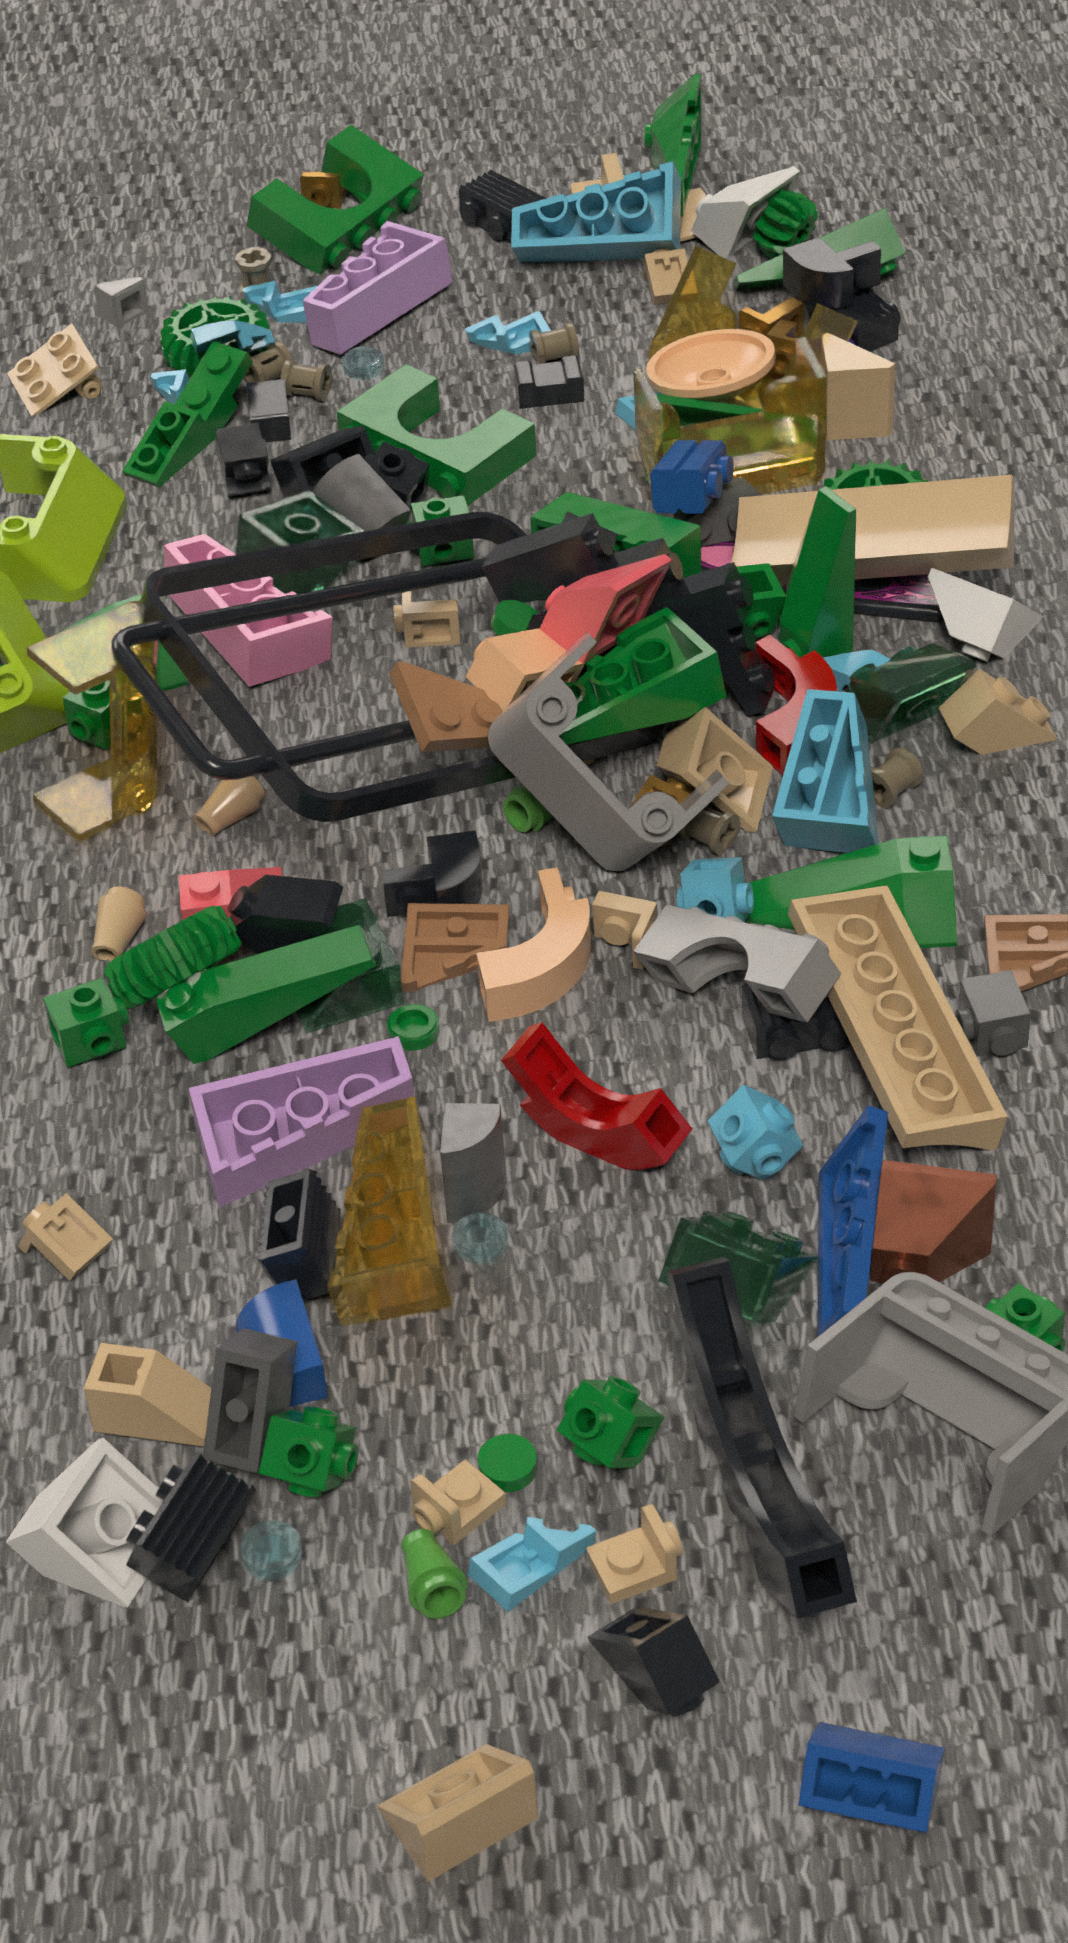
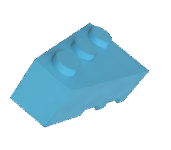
(828, 778)

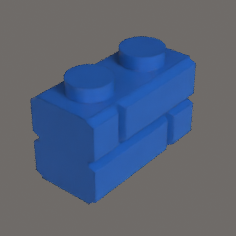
(690, 476)

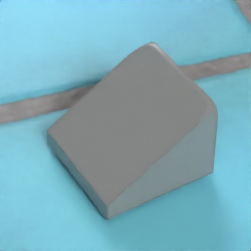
(121, 300)

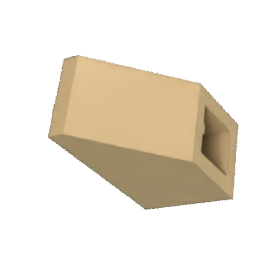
(994, 716)
(145, 1396)

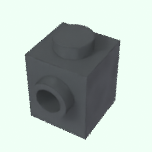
(993, 1013)

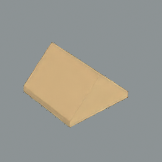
(857, 391)
(463, 1809)

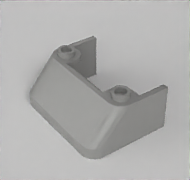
(530, 747)
(959, 1365)

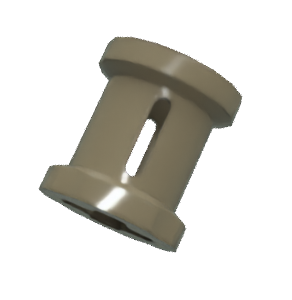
(253, 270)
(553, 343)
(268, 364)
(307, 379)
(895, 775)
(712, 829)

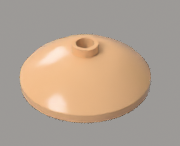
(711, 364)

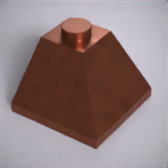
(931, 1220)

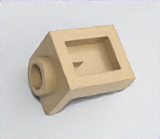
(663, 271)
(427, 622)
(623, 920)
(64, 1236)
(455, 1501)
(637, 1558)

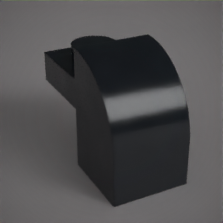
(830, 278)
(243, 459)
(449, 878)

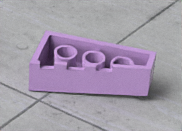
(377, 286)
(292, 1114)

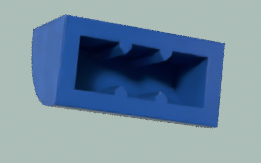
(283, 1314)
(871, 1776)

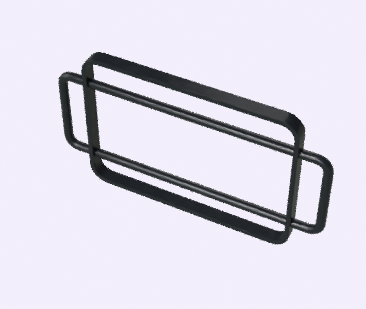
(261, 753)

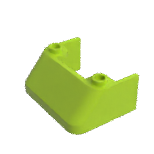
(69, 538)
(28, 694)

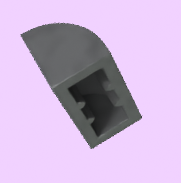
(362, 495)
(472, 1158)

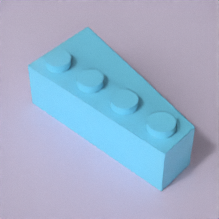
(602, 221)

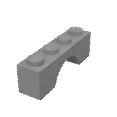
(783, 969)

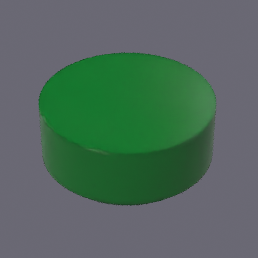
(511, 617)
(414, 1025)
(508, 1461)

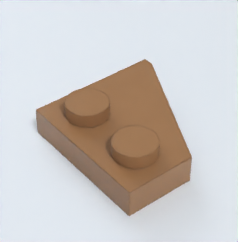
(443, 710)
(445, 939)
(1028, 946)

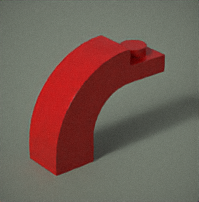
(792, 679)
(575, 1110)

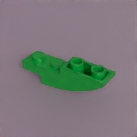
(191, 423)

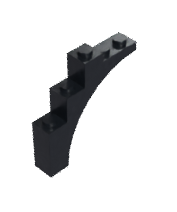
(708, 602)
(789, 1537)

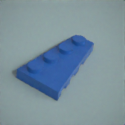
(848, 1216)

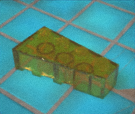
(391, 1231)

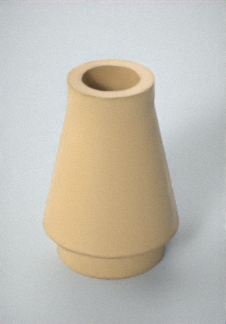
(229, 804)
(117, 921)

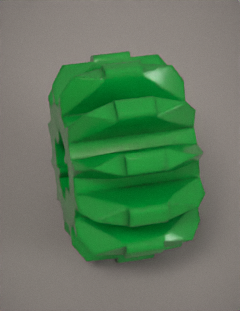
(785, 222)

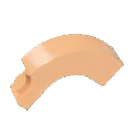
(545, 967)

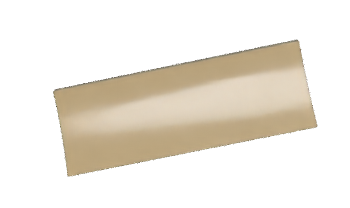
(898, 527)
(901, 1022)

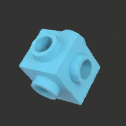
(716, 888)
(755, 1133)

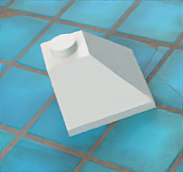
(730, 216)
(981, 617)
(82, 1524)

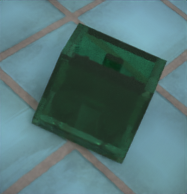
(763, 1265)

